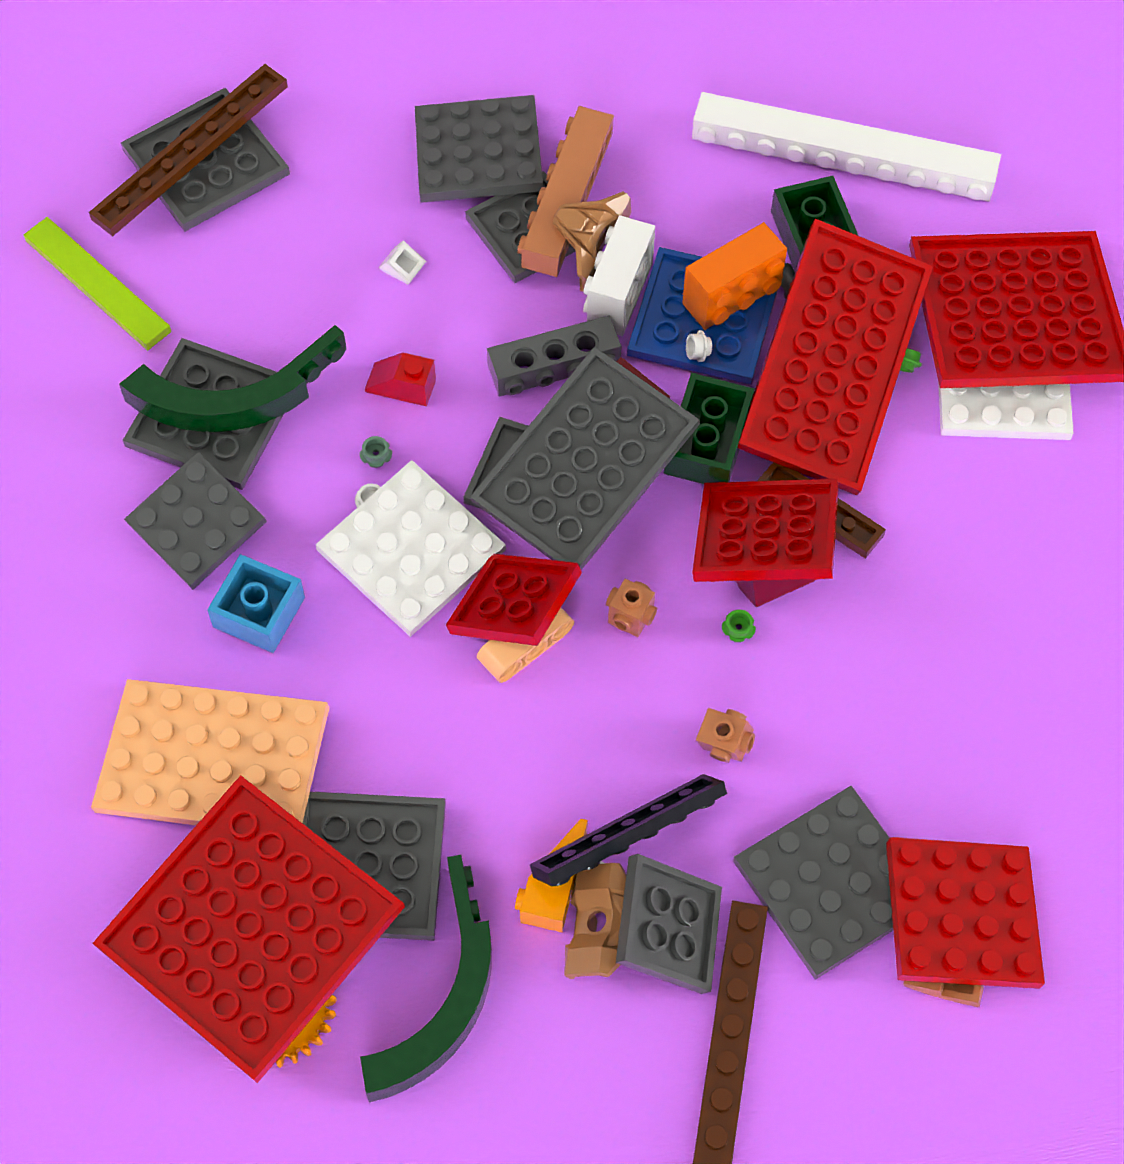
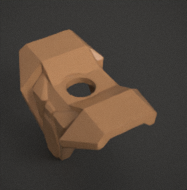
(586, 228)
(593, 893)

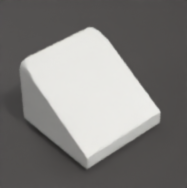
(403, 263)

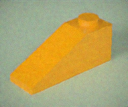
(546, 904)

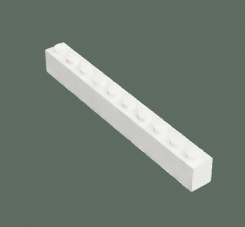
(846, 146)

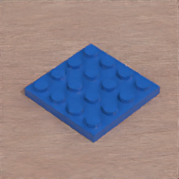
(666, 323)

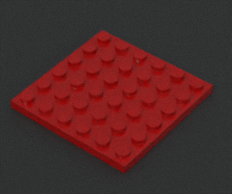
(1020, 309)
(249, 927)

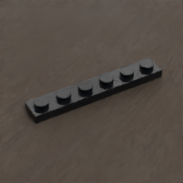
(621, 833)

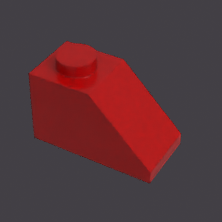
(403, 378)

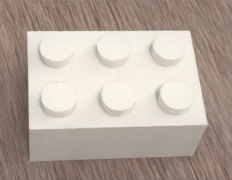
(620, 272)

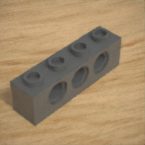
(536, 351)

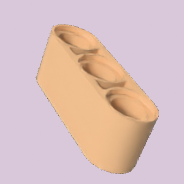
(509, 658)

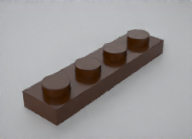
(852, 526)

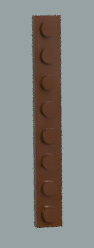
(188, 150)
(730, 1034)

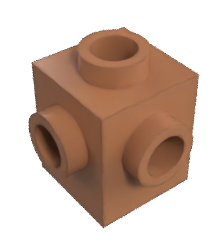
(631, 607)
(726, 735)

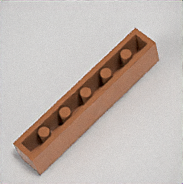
(568, 183)

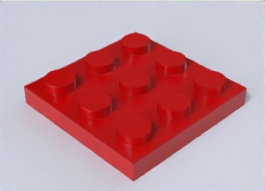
(514, 599)

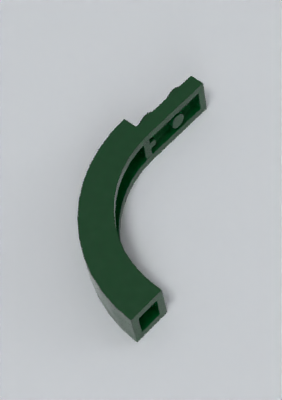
(235, 407)
(431, 1047)

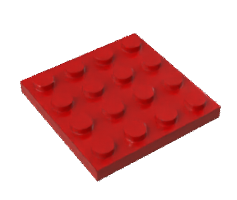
(766, 530)
(964, 913)

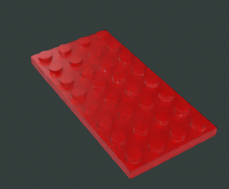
(835, 357)

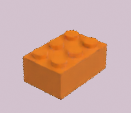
(734, 276)

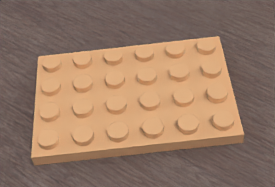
(188, 744)

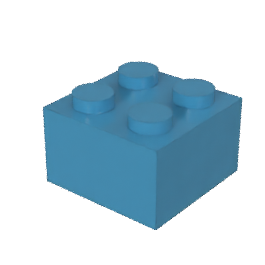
(256, 603)

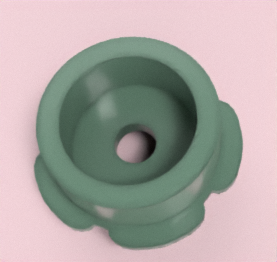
(375, 444)

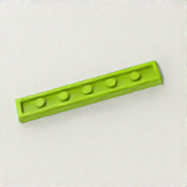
(97, 283)

